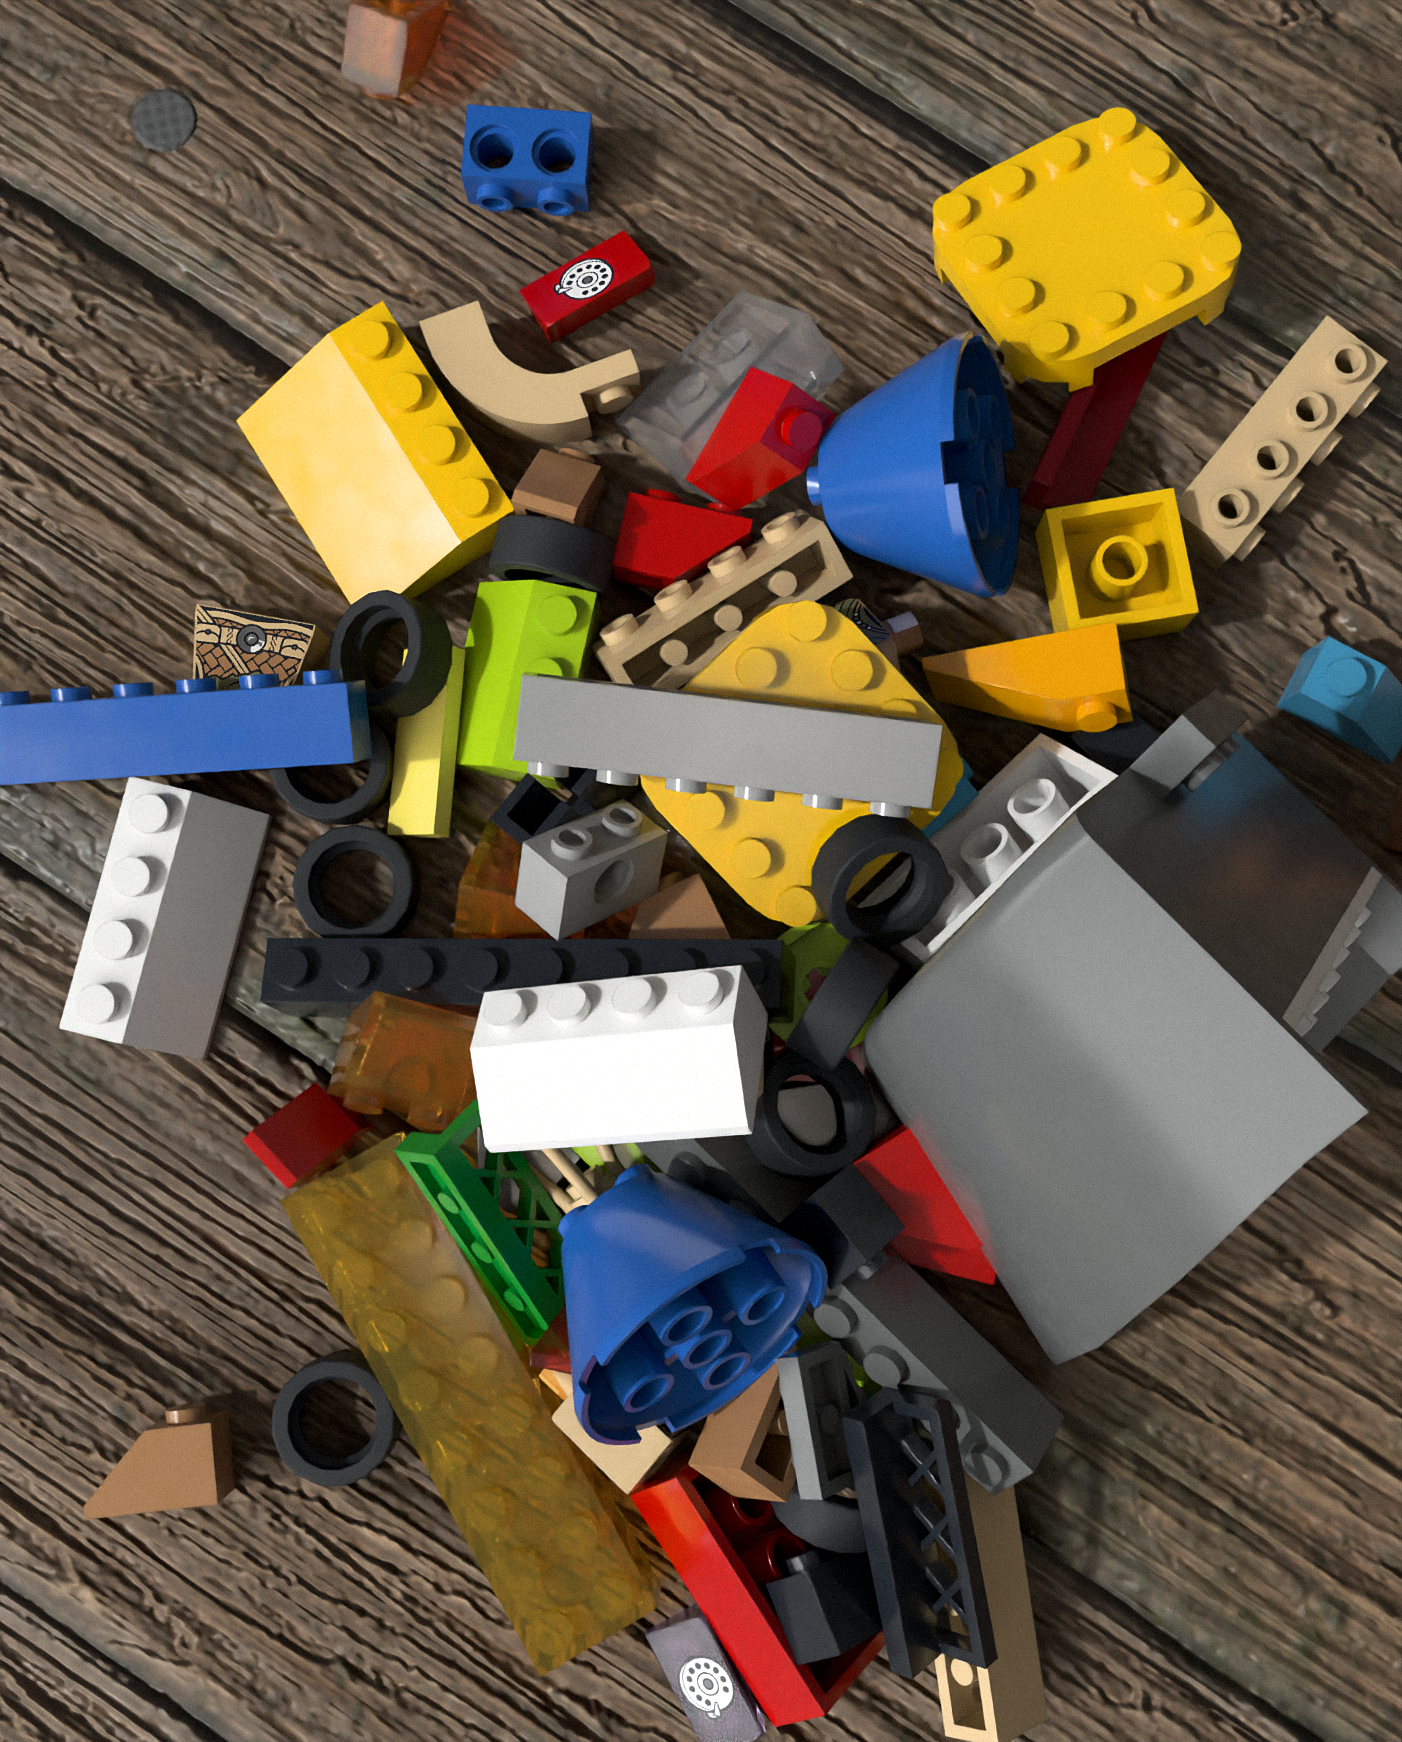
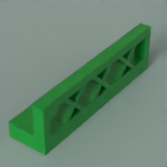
(481, 1229)

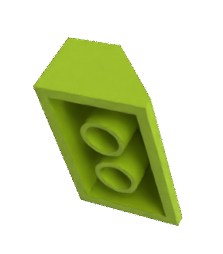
(512, 632)

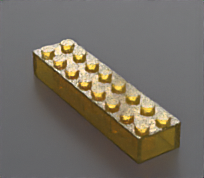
(474, 1408)

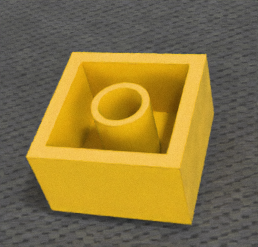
(1118, 564)

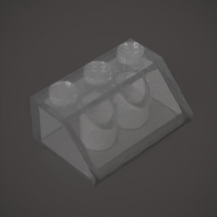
(691, 395)

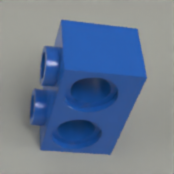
(532, 143)

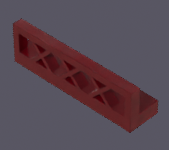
(1090, 430)

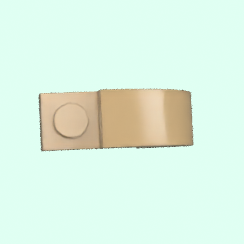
(520, 401)

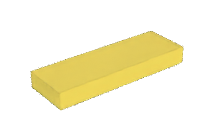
(426, 762)

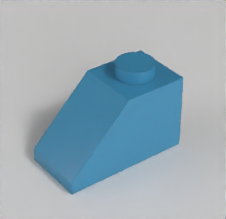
(1347, 698)

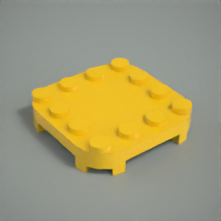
(1085, 248)
(768, 848)

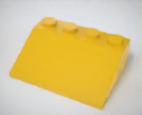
(376, 462)

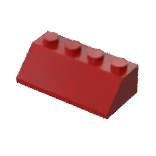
(725, 1558)

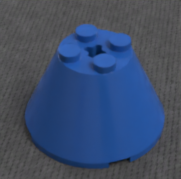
(923, 474)
(675, 1303)

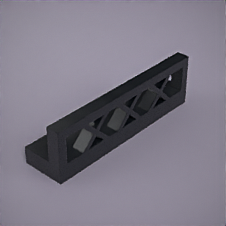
(905, 1524)

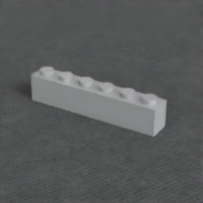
(727, 742)

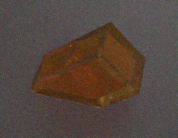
(391, 43)

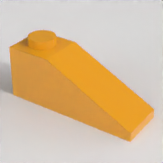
(1047, 680)

